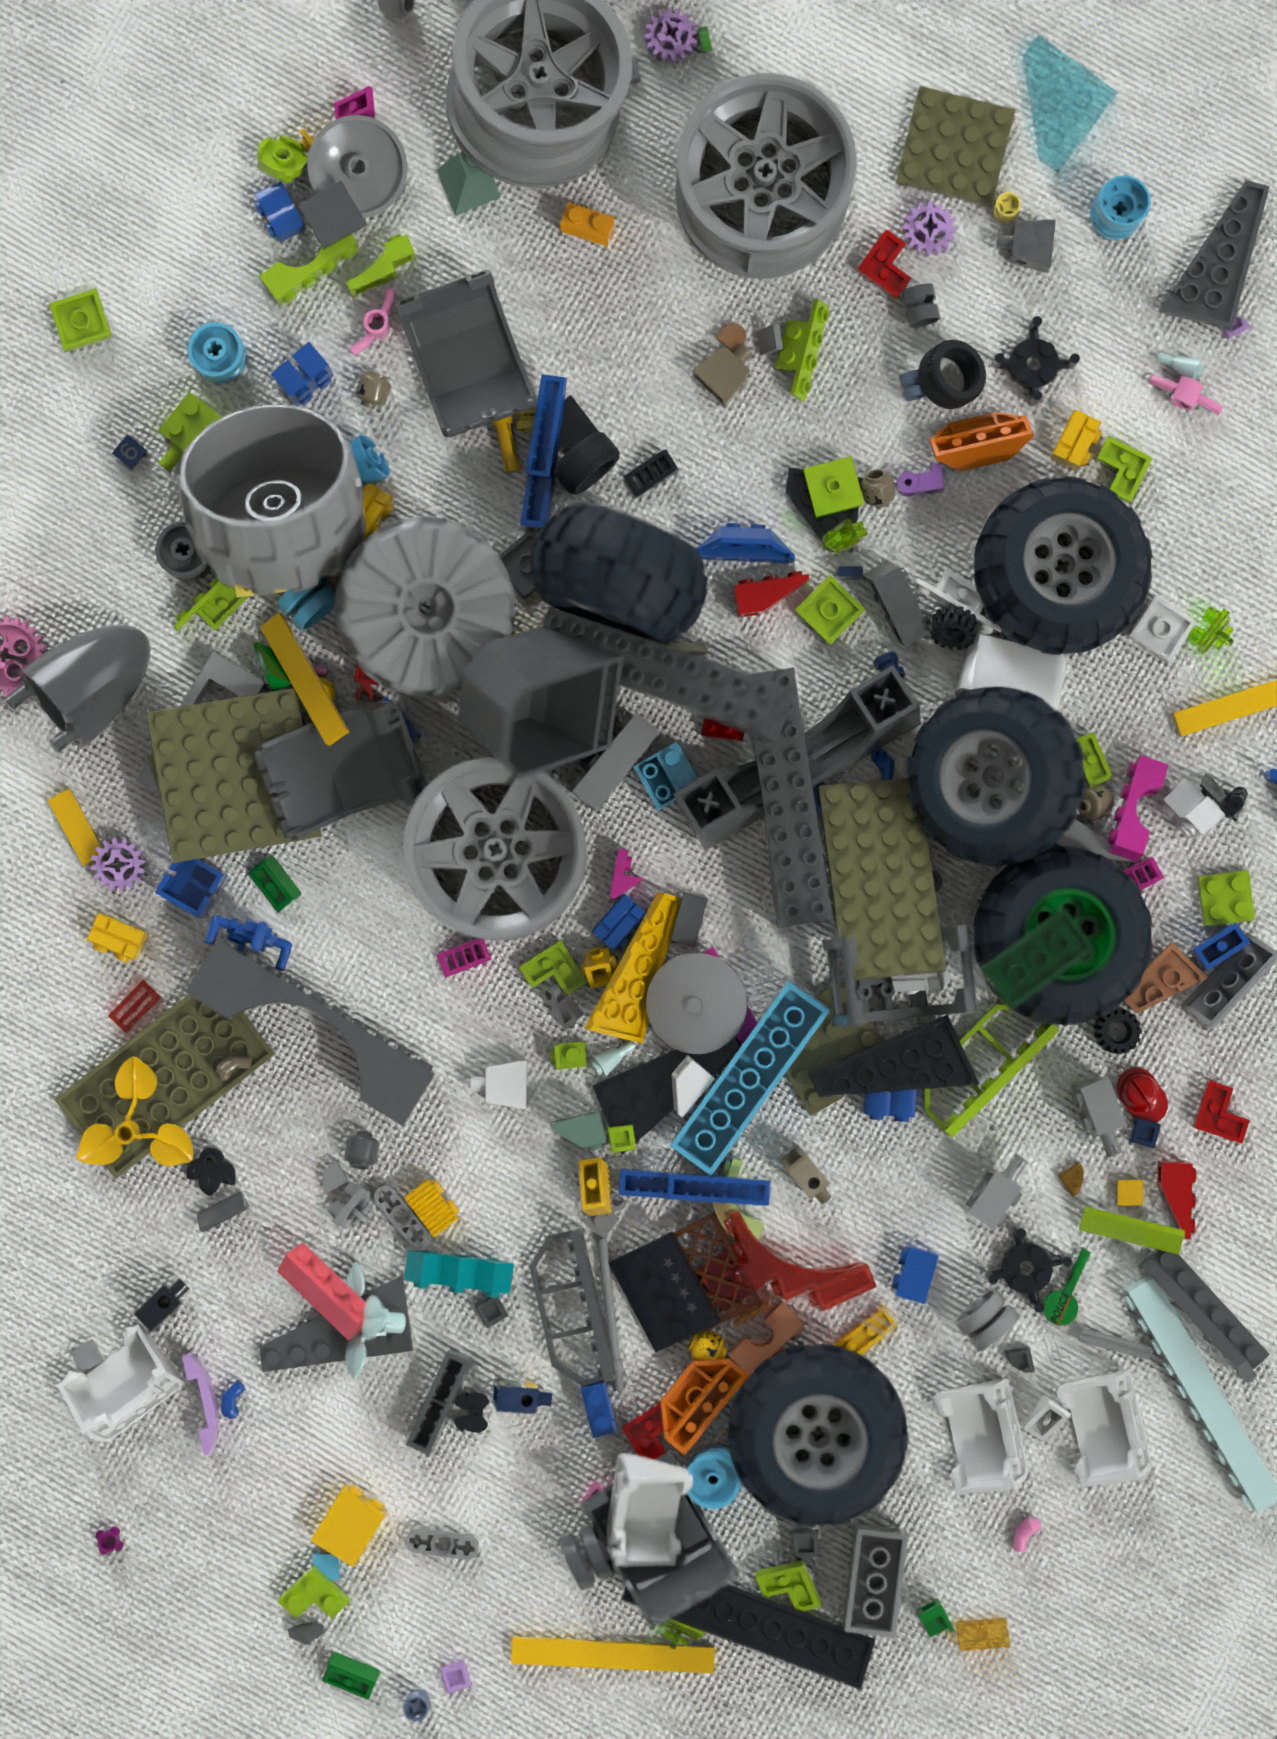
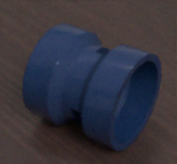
(887, 660)

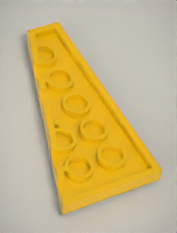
(622, 1006)

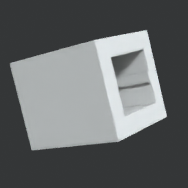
(688, 1084)

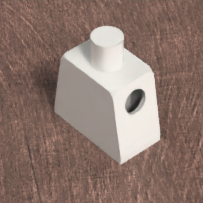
(504, 1084)

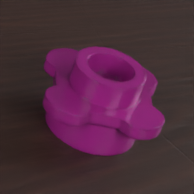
(106, 1547)

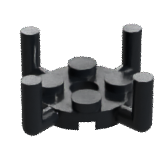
(1038, 349)
(1041, 1273)

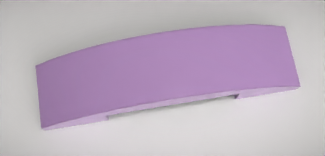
(193, 1370)

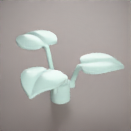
(376, 1323)

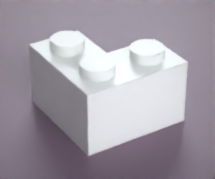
(1190, 810)

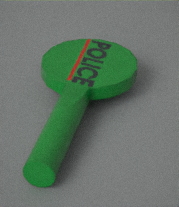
(1061, 1305)

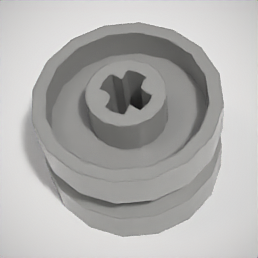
(987, 1319)

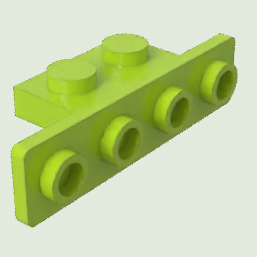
(801, 347)
(213, 606)

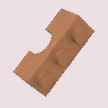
(784, 1326)

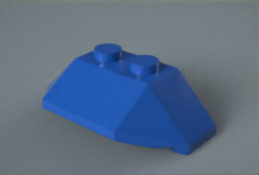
(745, 545)

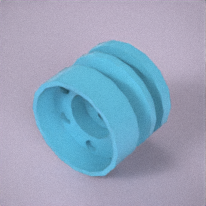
(1130, 200)

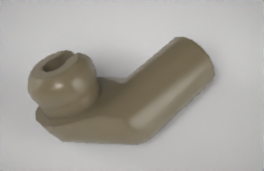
(230, 1063)

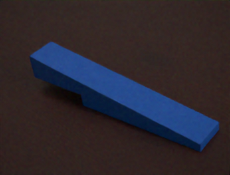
(543, 452)
(694, 1187)

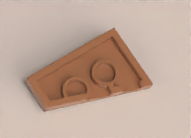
(1164, 977)

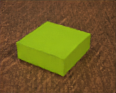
(621, 1138)

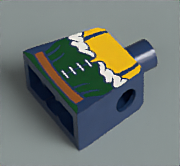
(508, 1396)

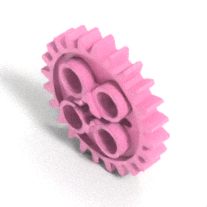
(13, 635)

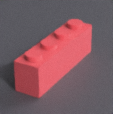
(323, 1290)

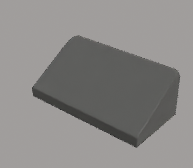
(689, 919)
(222, 1211)

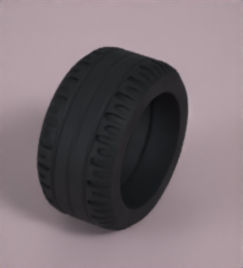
(970, 365)
(586, 463)

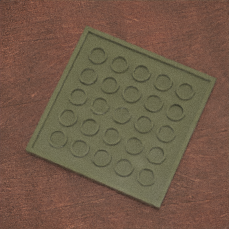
(209, 773)

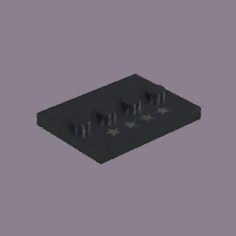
(664, 1292)

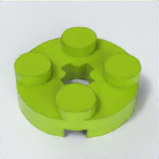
(283, 169)

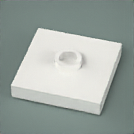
(1162, 629)

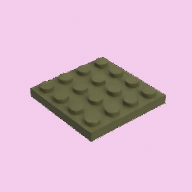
(955, 146)
(826, 1047)

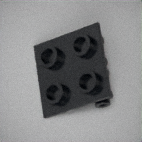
(1231, 803)

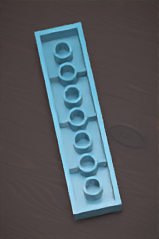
(750, 1077)

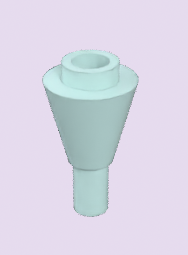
(1183, 365)
(607, 1061)

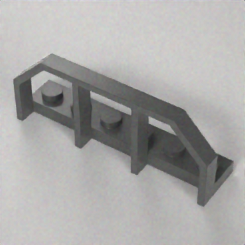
(1206, 1311)
(593, 1316)

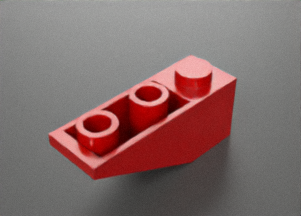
(760, 596)
(1175, 1186)

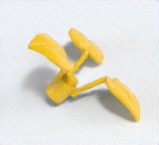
(103, 1146)

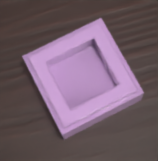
(455, 1676)

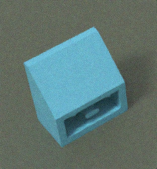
(665, 774)

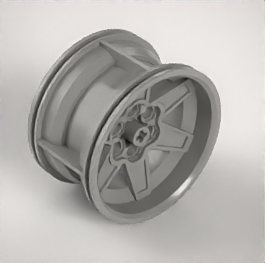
(775, 101)
(422, 855)

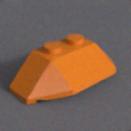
(981, 440)
(698, 1399)

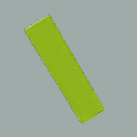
(1131, 1230)

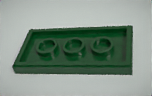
(1037, 959)

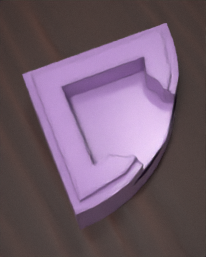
(1239, 326)

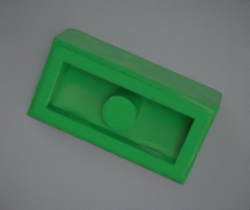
(271, 667)
(275, 883)
(351, 1675)

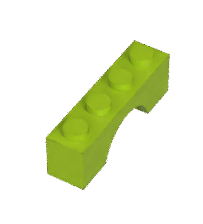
(286, 281)

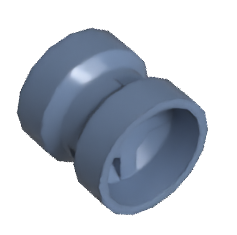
(911, 386)
(414, 1710)

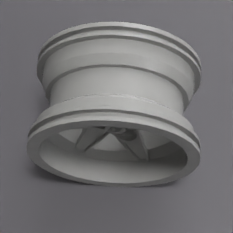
(541, 154)

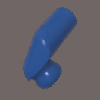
(884, 763)

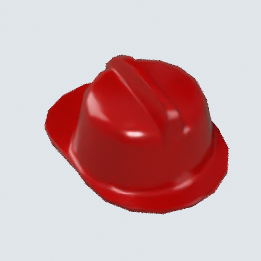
(1142, 1095)

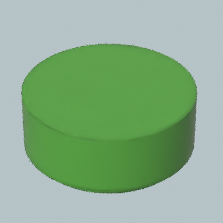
(705, 39)

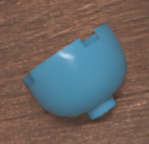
(370, 465)

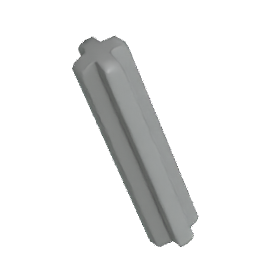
(1115, 1344)

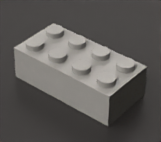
(616, 762)
(875, 1580)

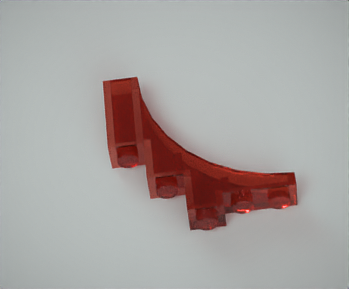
(759, 1265)

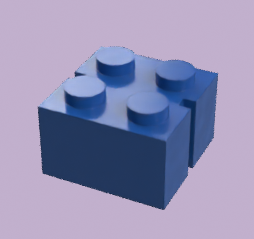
(293, 384)
(192, 886)

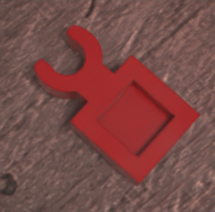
(365, 684)

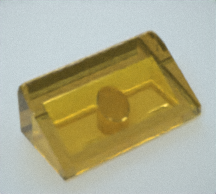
(982, 1634)

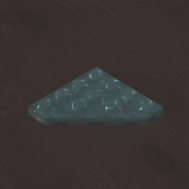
(1063, 101)

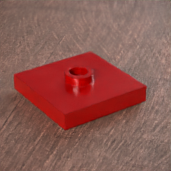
(726, 1290)

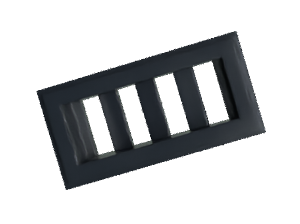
(663, 455)

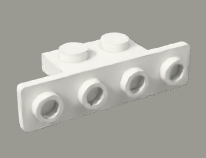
(958, 592)

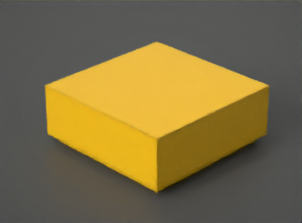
(1129, 1192)

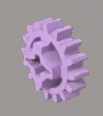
(677, 29)
(919, 229)
(119, 876)

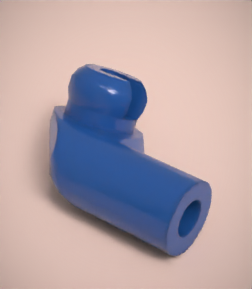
(228, 1400)

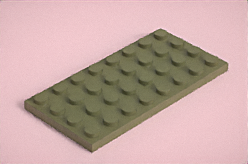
(881, 878)
(184, 1055)

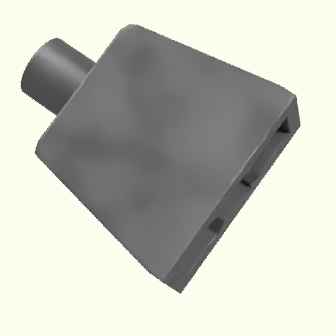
(1030, 244)

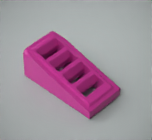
(1157, 874)
(482, 947)

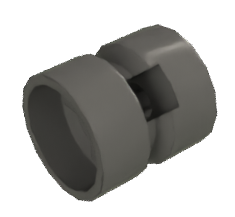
(921, 305)

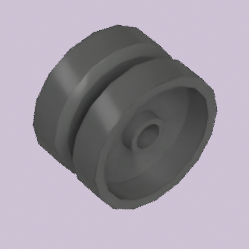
(170, 556)
(587, 1556)

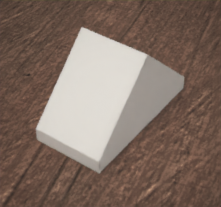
(1046, 1418)

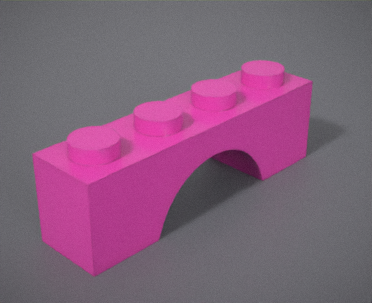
(1129, 835)

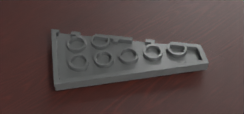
(1216, 276)
(322, 1343)

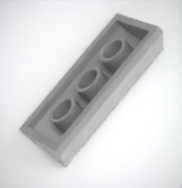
(1229, 983)

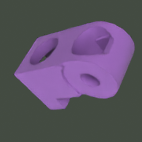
(922, 483)

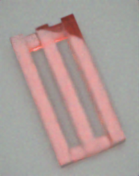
(150, 991)

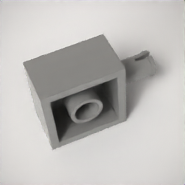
(1100, 1111)
(996, 1194)

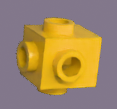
(598, 966)

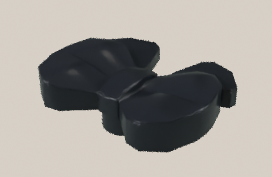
(475, 1403)

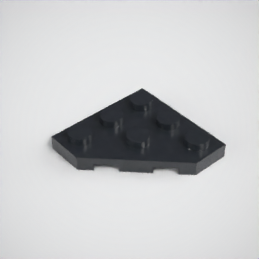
(798, 494)

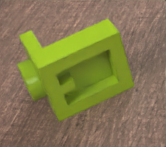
(568, 1055)

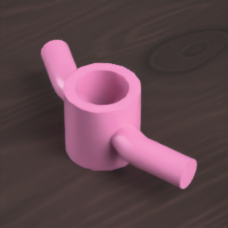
(373, 315)
(1186, 393)

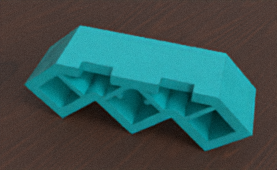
(458, 1272)

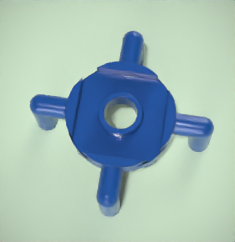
(252, 933)

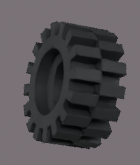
(962, 620)
(1132, 1036)

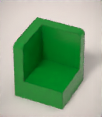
(934, 1618)

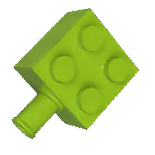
(184, 427)

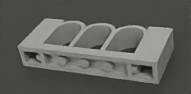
(223, 673)

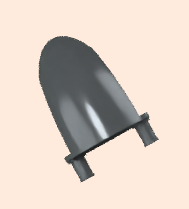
(85, 681)

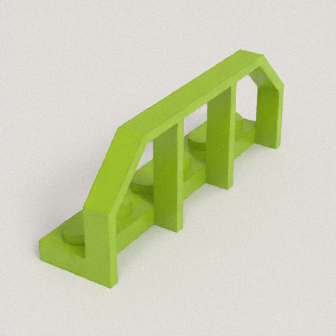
(991, 1086)

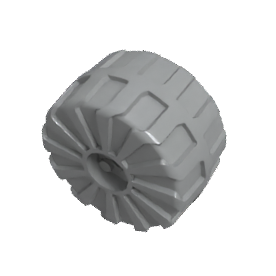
(272, 498)
(382, 596)

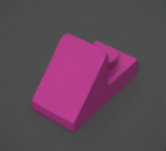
(356, 104)
(622, 883)

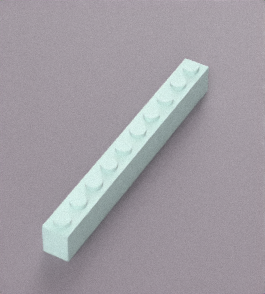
(1203, 1393)

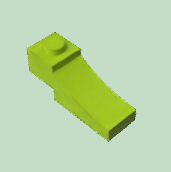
(396, 253)

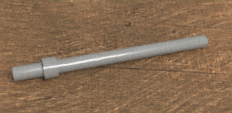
(610, 1312)

